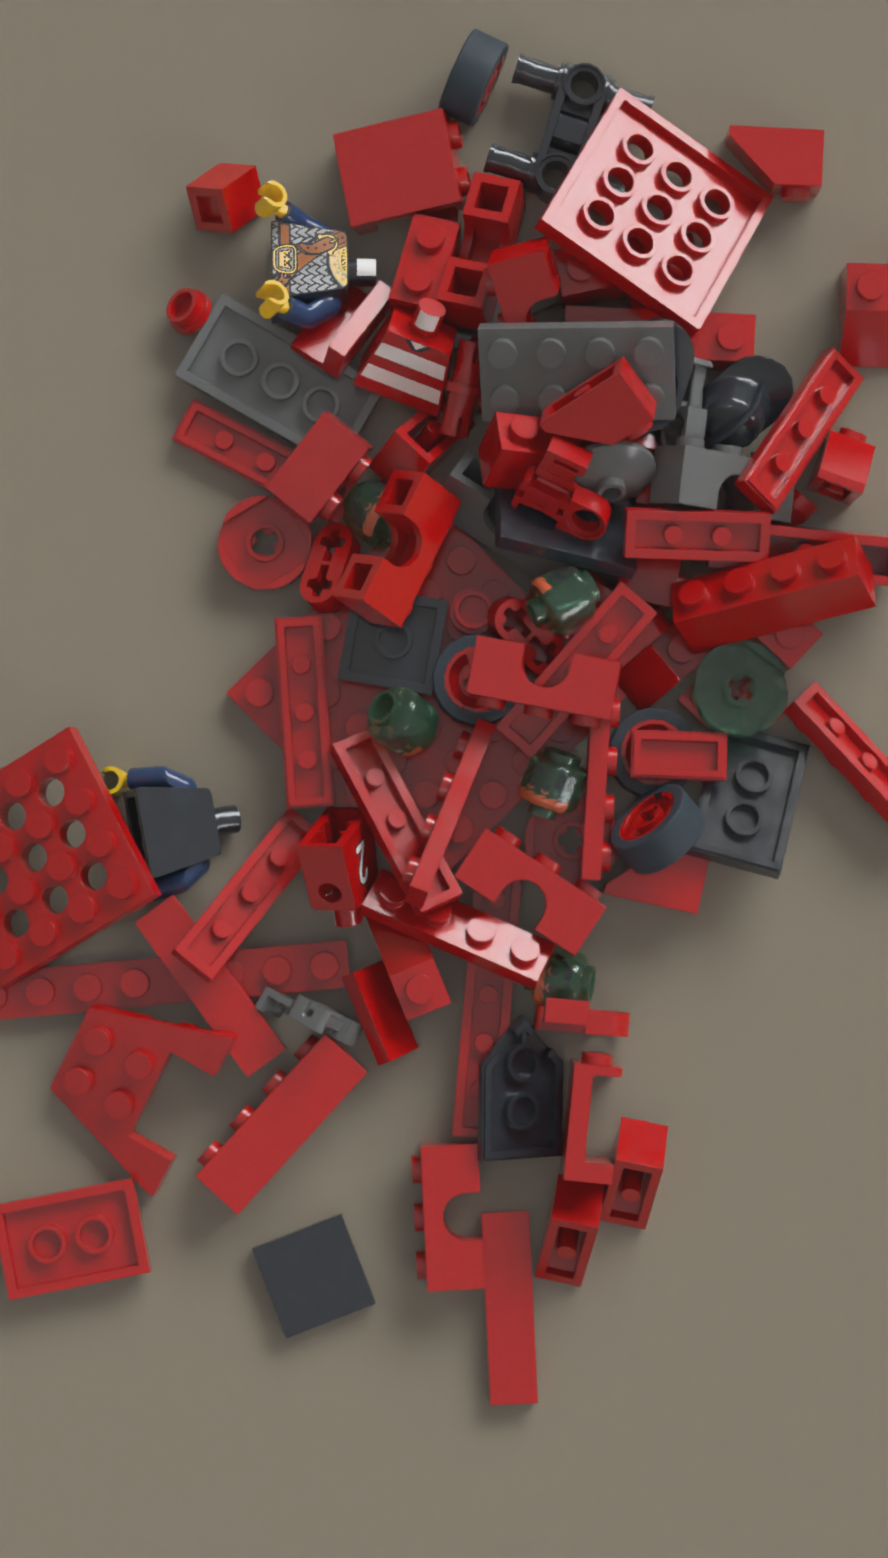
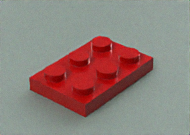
(72, 1238)

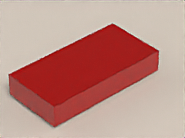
(678, 755)
(380, 1013)

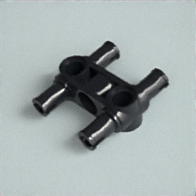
(567, 127)

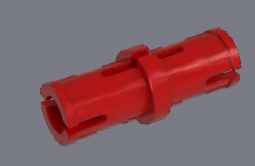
(462, 391)

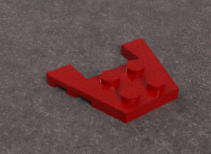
(115, 1071)

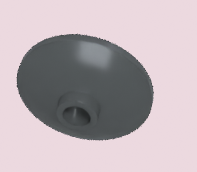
(618, 471)

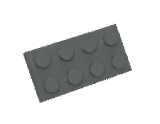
(540, 361)
(255, 373)

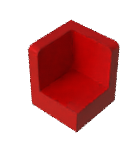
(224, 197)

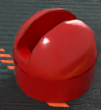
(801, 509)

